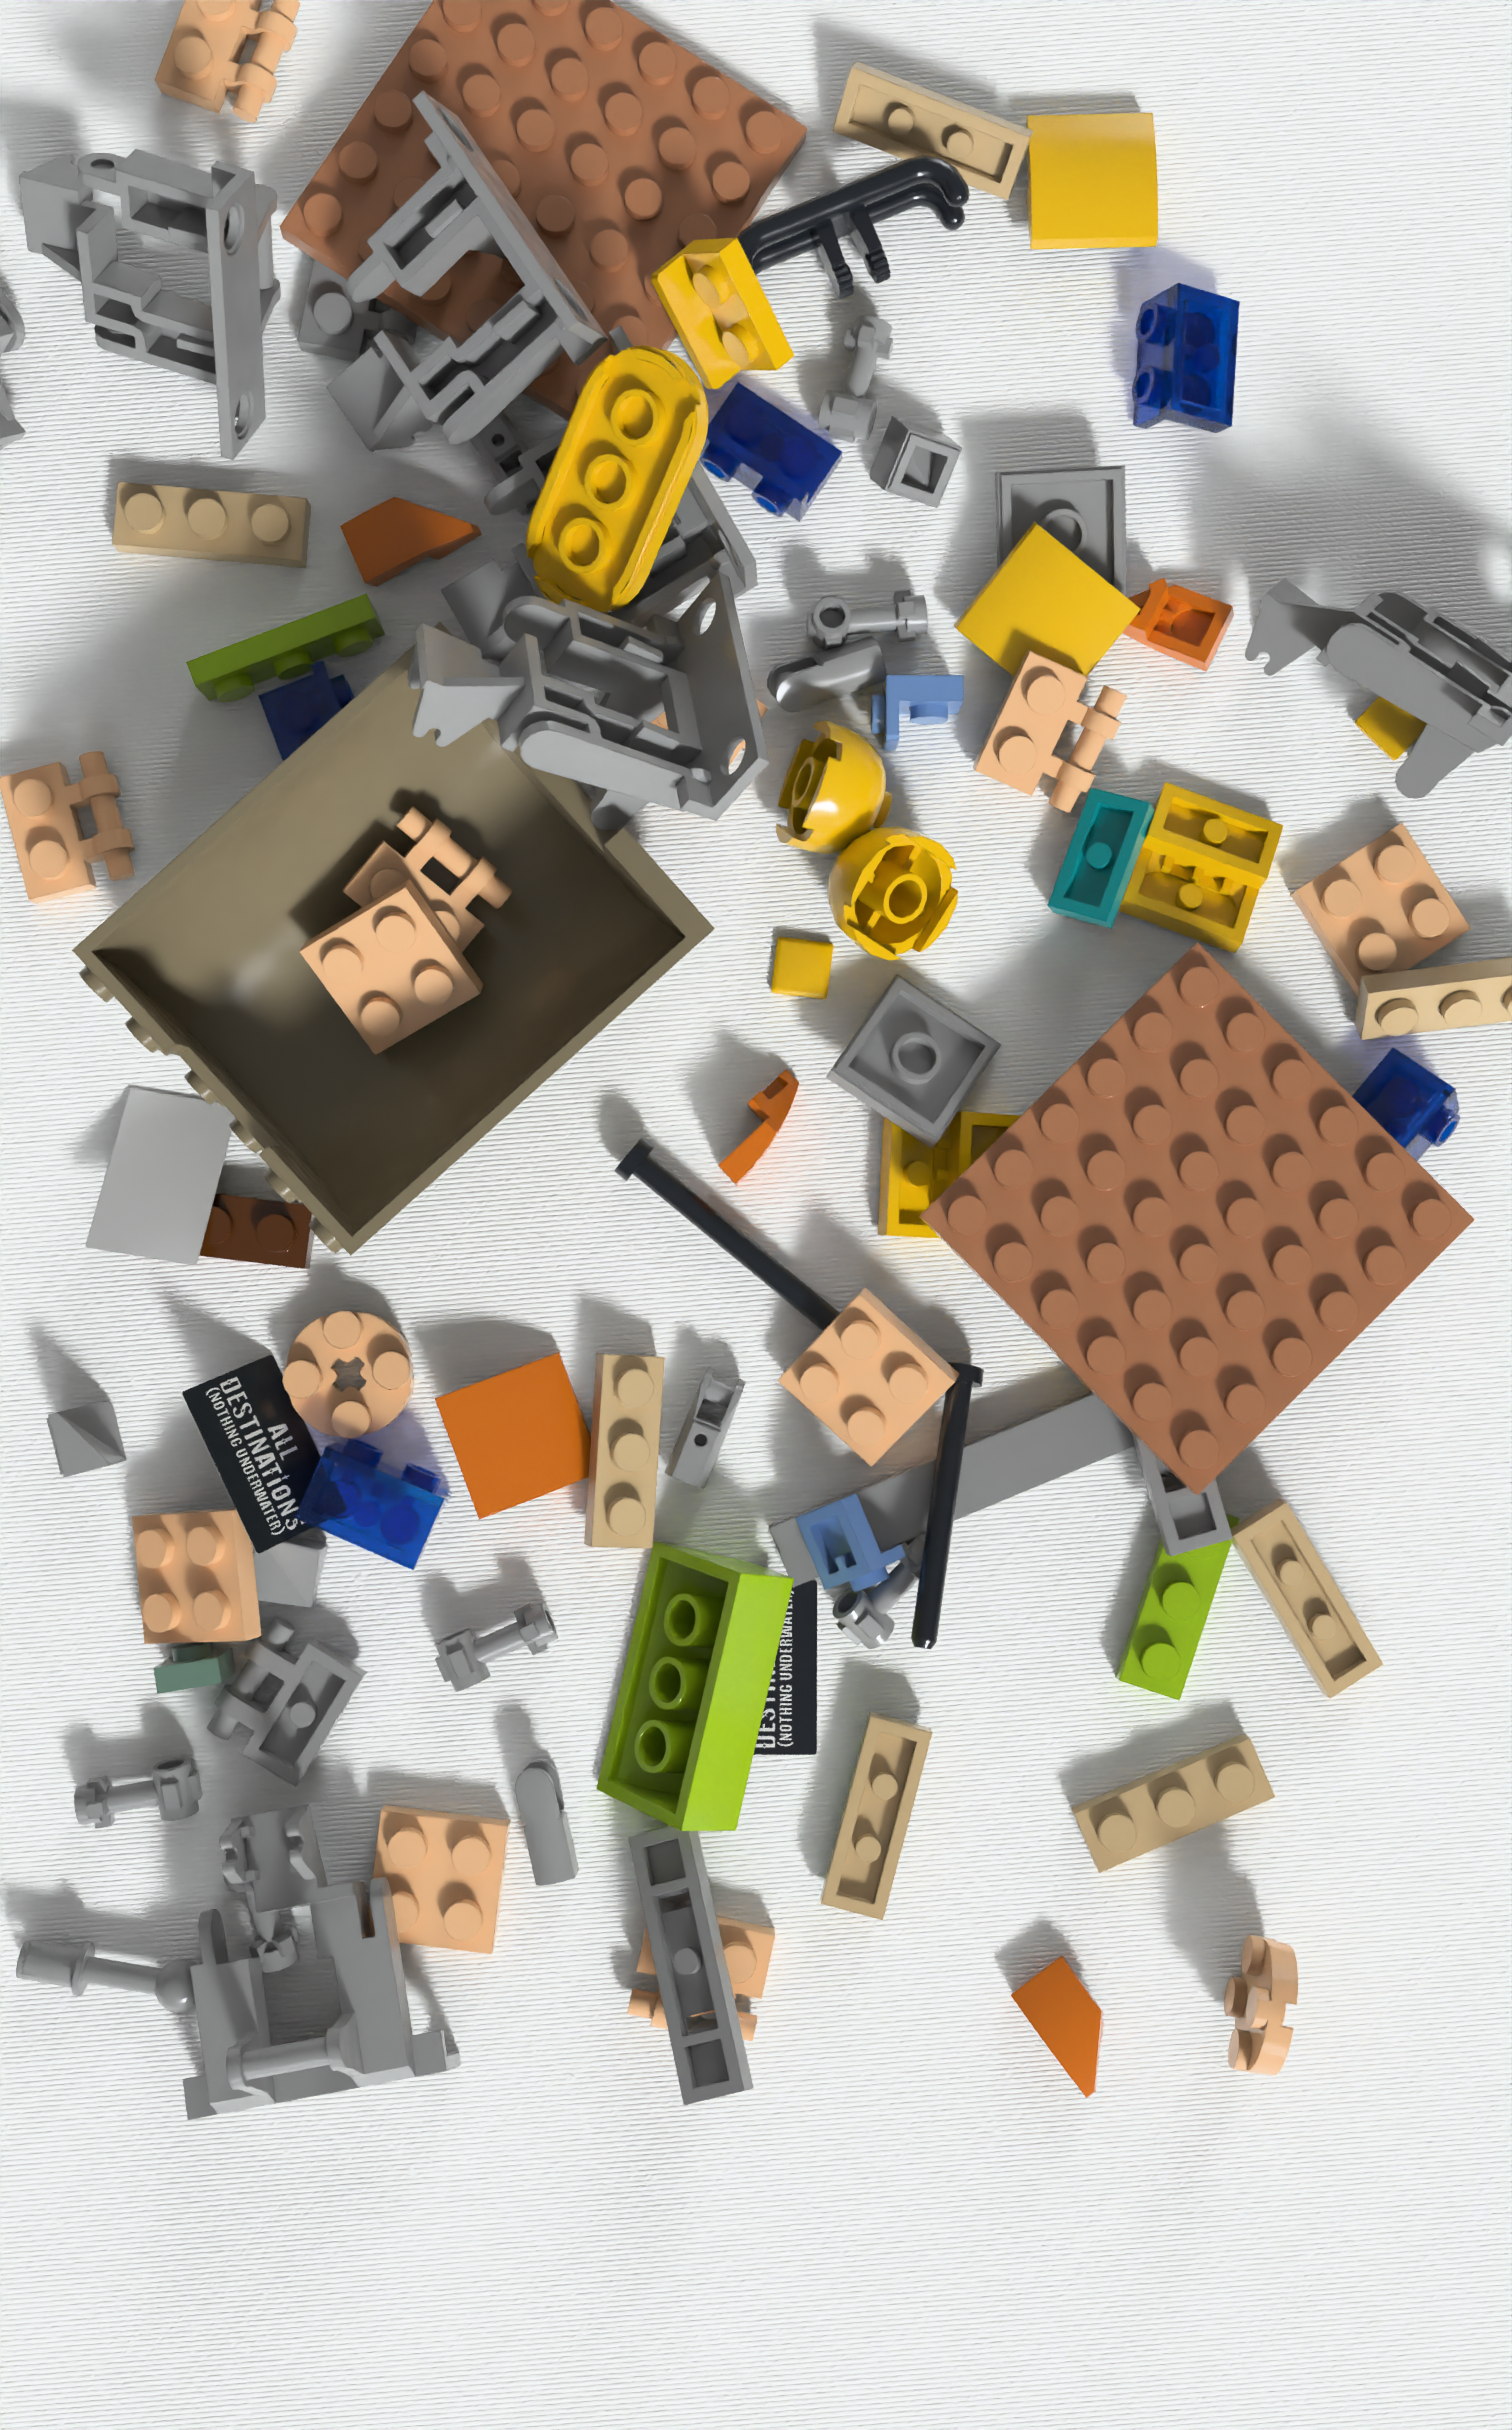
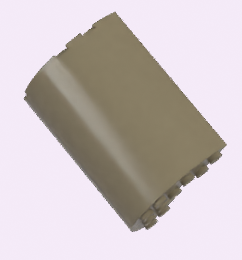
(219, 977)

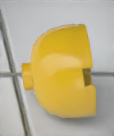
(833, 791)
(892, 891)

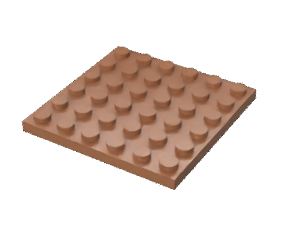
(597, 133)
(1196, 1218)

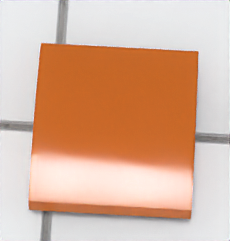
(517, 1435)

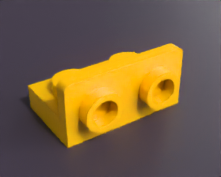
(720, 311)

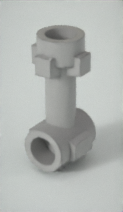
(848, 412)
(834, 619)
(864, 1615)
(465, 1659)
(173, 1789)
(274, 1942)

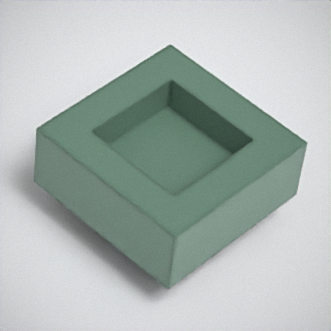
(194, 1667)

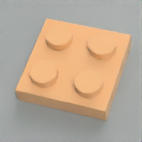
(1380, 909)
(392, 967)
(868, 1377)
(196, 1577)
(442, 1876)

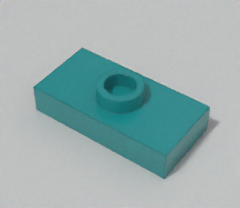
(1101, 857)

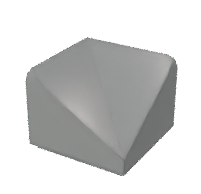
(914, 462)
(86, 1438)
(290, 1572)

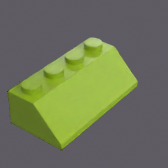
(694, 1687)

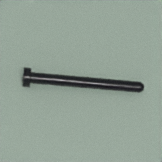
(725, 1234)
(943, 1505)

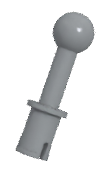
(78, 1967)

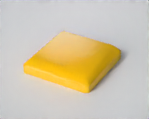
(1390, 727)
(802, 968)

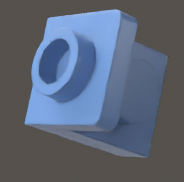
(923, 697)
(845, 1545)

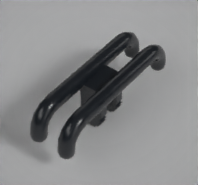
(853, 211)

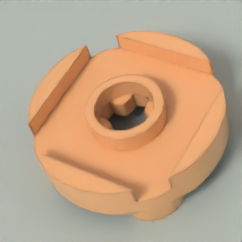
(312, 1376)
(1259, 2006)

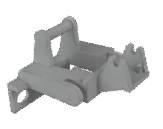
(131, 313)
(467, 383)
(683, 567)
(1408, 659)
(612, 745)
(373, 2035)

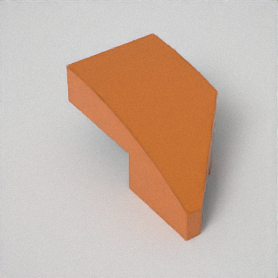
(400, 535)
(1180, 623)
(772, 1109)
(1065, 2020)

